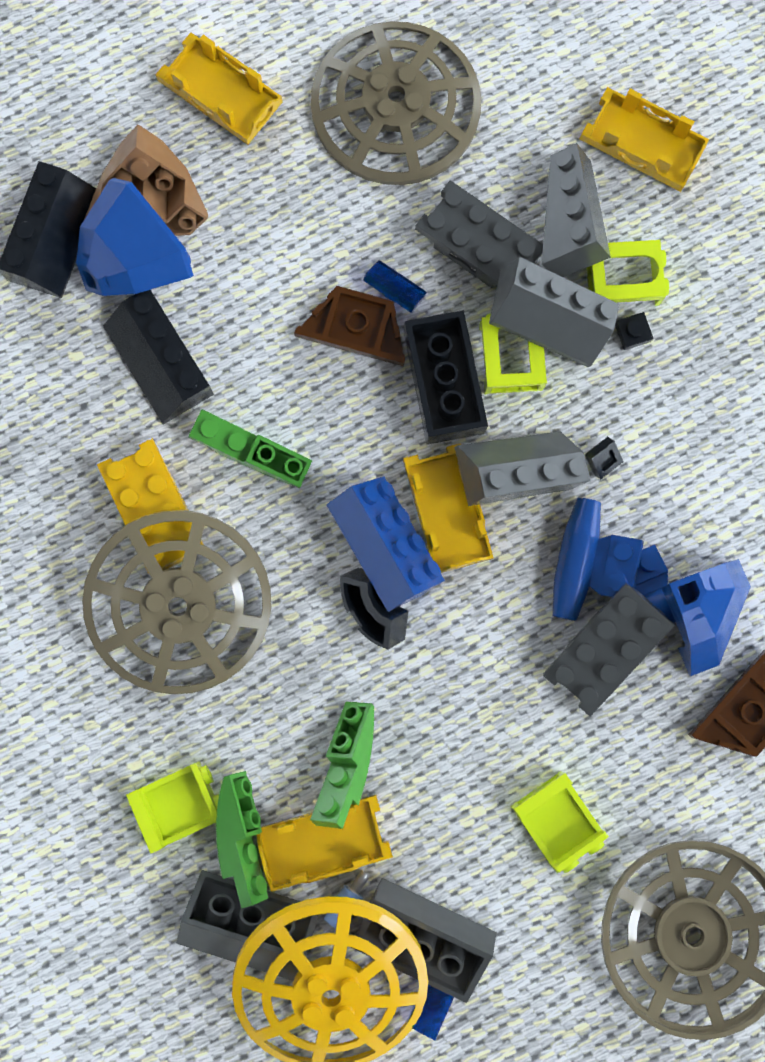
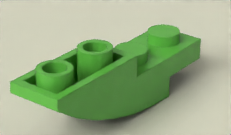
(250, 449)
(349, 765)
(235, 826)

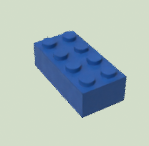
(385, 542)

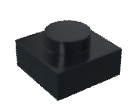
(634, 331)
(604, 458)

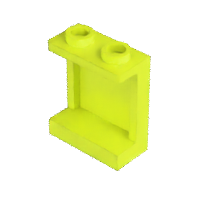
(175, 806)
(560, 823)

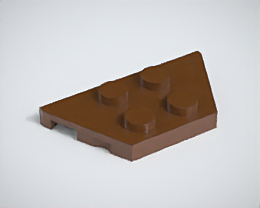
(356, 324)
(739, 715)

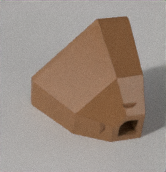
(159, 178)

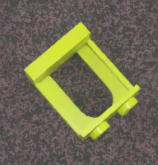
(654, 290)
(508, 383)

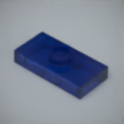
(395, 286)
(433, 1012)

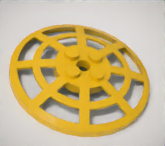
(328, 974)

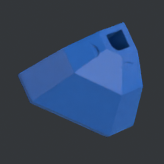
(128, 245)
(707, 612)

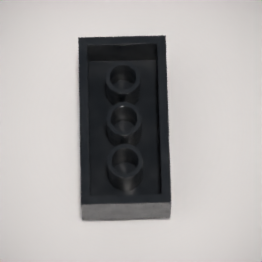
(445, 377)

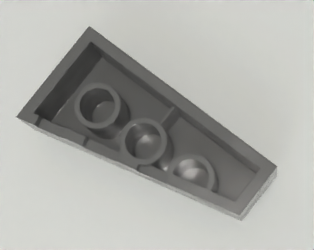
(573, 216)

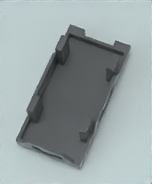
(476, 235)
(609, 648)

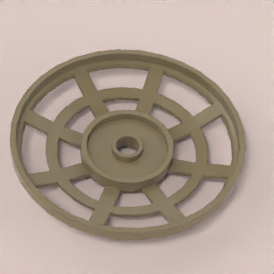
(392, 115)
(177, 583)
(670, 940)

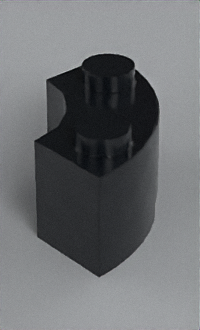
(369, 612)

